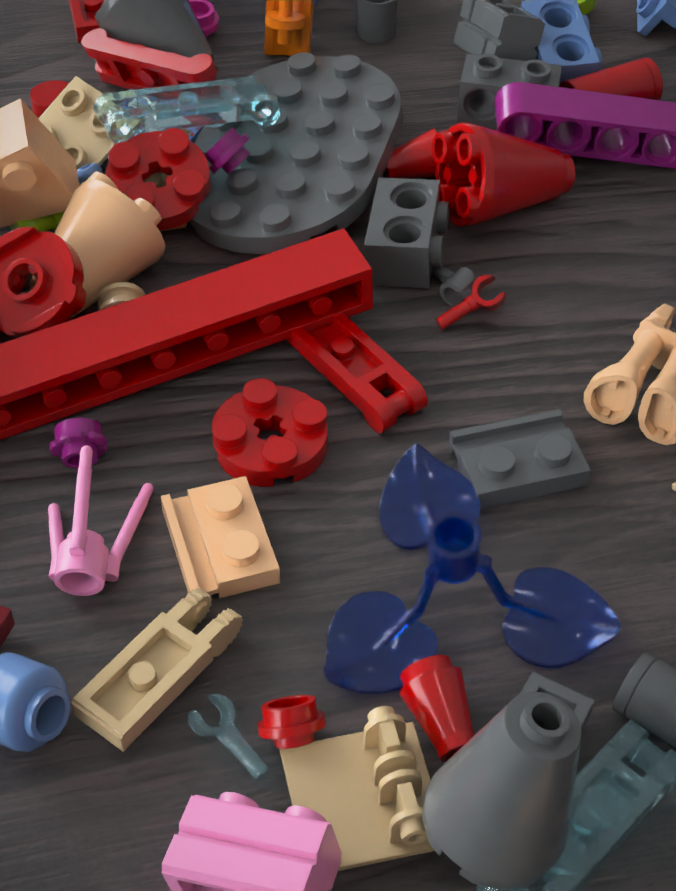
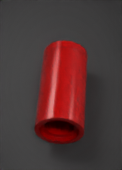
(633, 79)

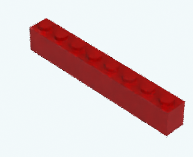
(179, 330)

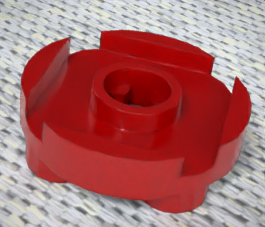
(164, 153)
(57, 287)
(263, 408)

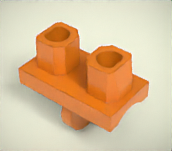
(288, 27)

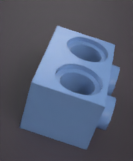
(565, 37)

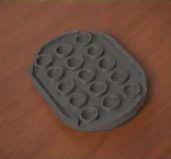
(311, 164)

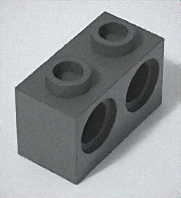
(491, 74)
(405, 231)

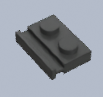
(520, 458)

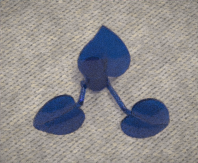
(428, 503)

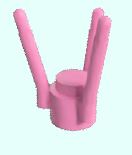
(82, 560)

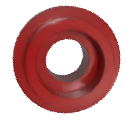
(291, 721)

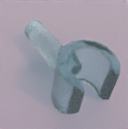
(228, 734)

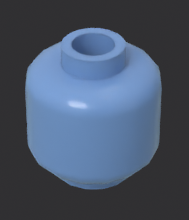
(31, 702)

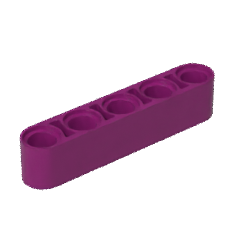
(590, 123)

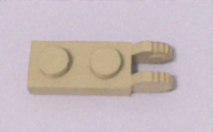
(154, 669)

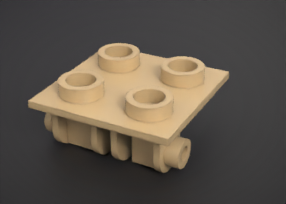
(76, 125)
(366, 787)

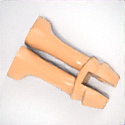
(616, 388)

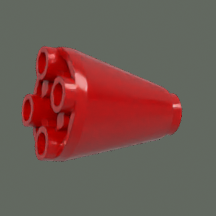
(496, 173)

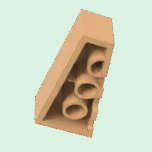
(34, 167)

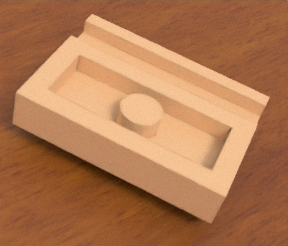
(221, 539)

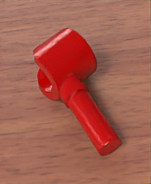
(472, 303)

